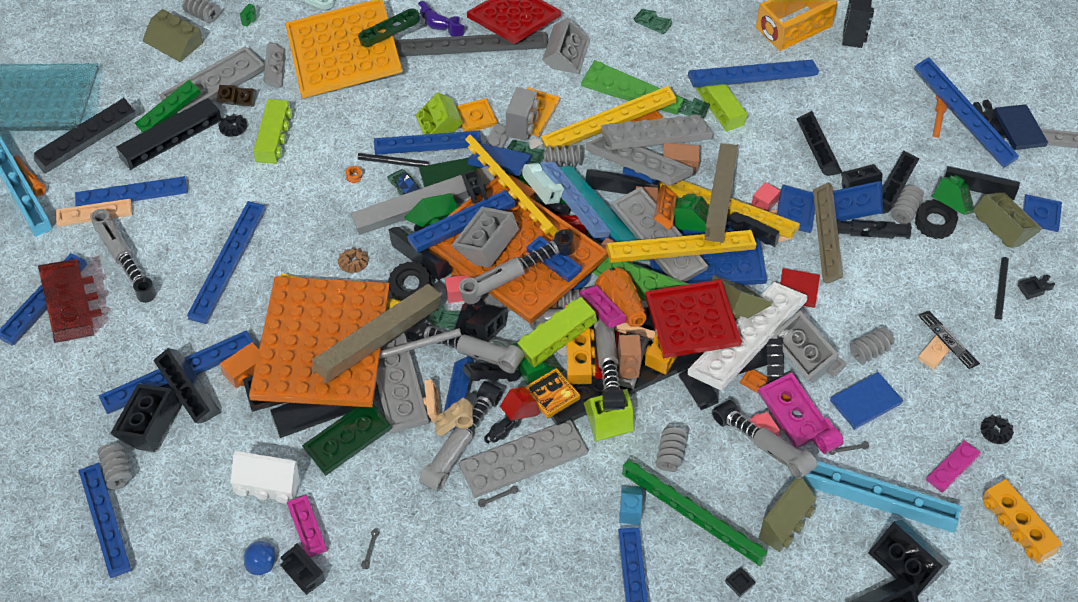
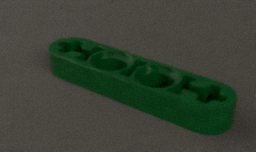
(410, 16)

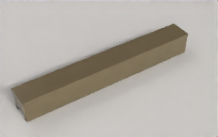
(721, 193)
(376, 333)

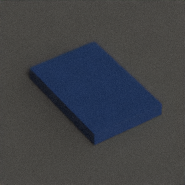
(1020, 127)

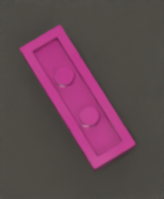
(603, 306)
(953, 466)
(306, 526)

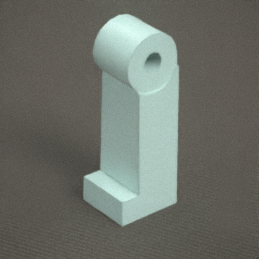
(542, 183)

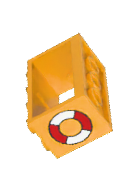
(798, 28)

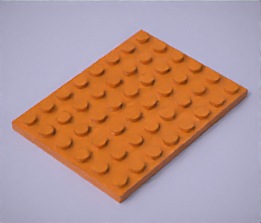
(539, 286)
(302, 323)

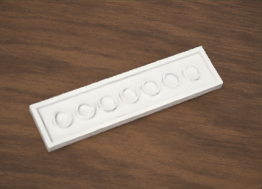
(722, 365)

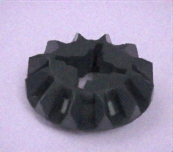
(233, 130)
(993, 435)

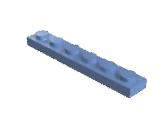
(576, 201)

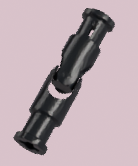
(875, 229)

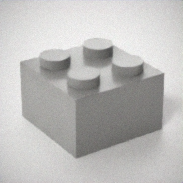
(522, 113)

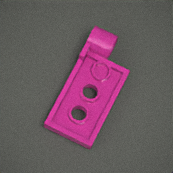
(811, 424)

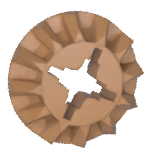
(356, 265)

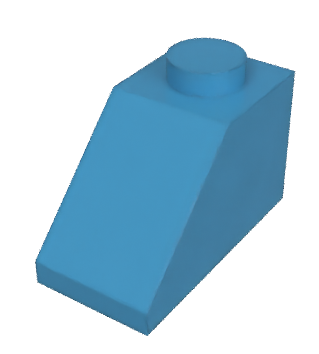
(630, 505)

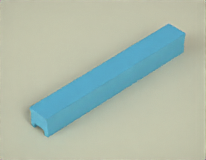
(22, 193)
(884, 496)

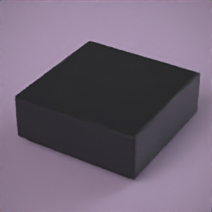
(740, 582)

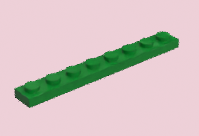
(696, 514)

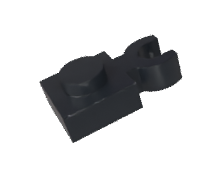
(1033, 287)

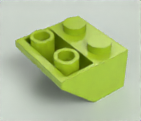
(439, 115)
(609, 423)

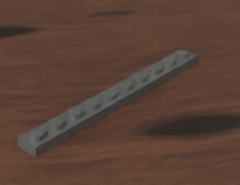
(467, 44)

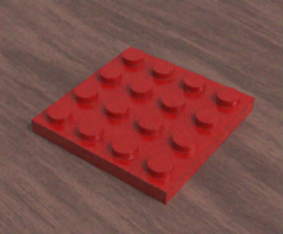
(513, 18)
(692, 318)

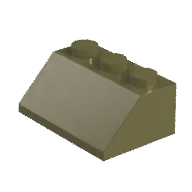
(172, 35)
(1006, 219)
(742, 299)
(788, 515)

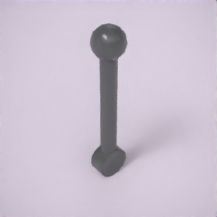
(864, 445)
(482, 503)
(365, 564)

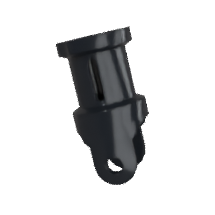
(501, 429)

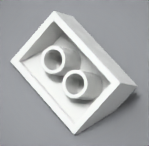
(264, 477)

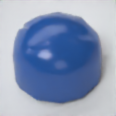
(259, 557)

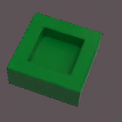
(248, 15)

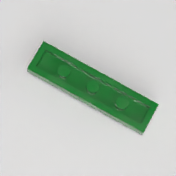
(169, 106)

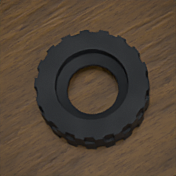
(932, 230)
(404, 270)

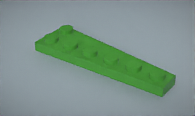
(621, 85)
(641, 277)

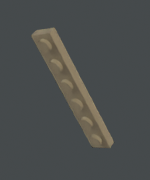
(827, 233)

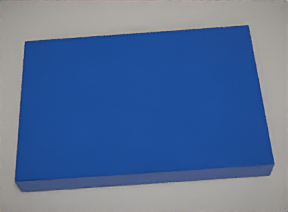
(509, 160)
(859, 201)
(797, 206)
(866, 400)

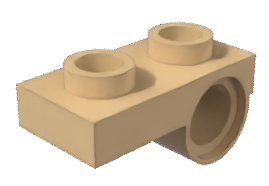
(459, 415)

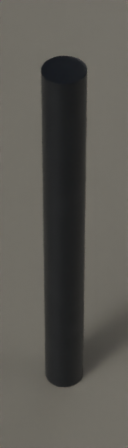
(392, 160)
(1001, 288)

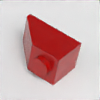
(519, 404)

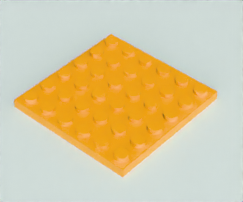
(330, 53)

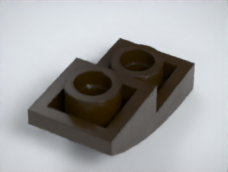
(236, 96)

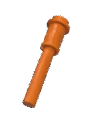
(940, 108)
(36, 186)

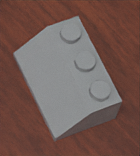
(566, 47)
(486, 236)
(806, 347)

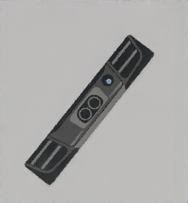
(949, 340)

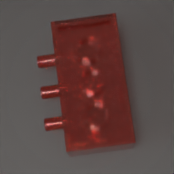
(67, 300)

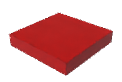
(802, 282)

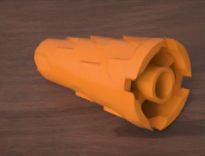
(623, 293)

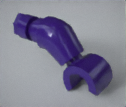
(441, 22)

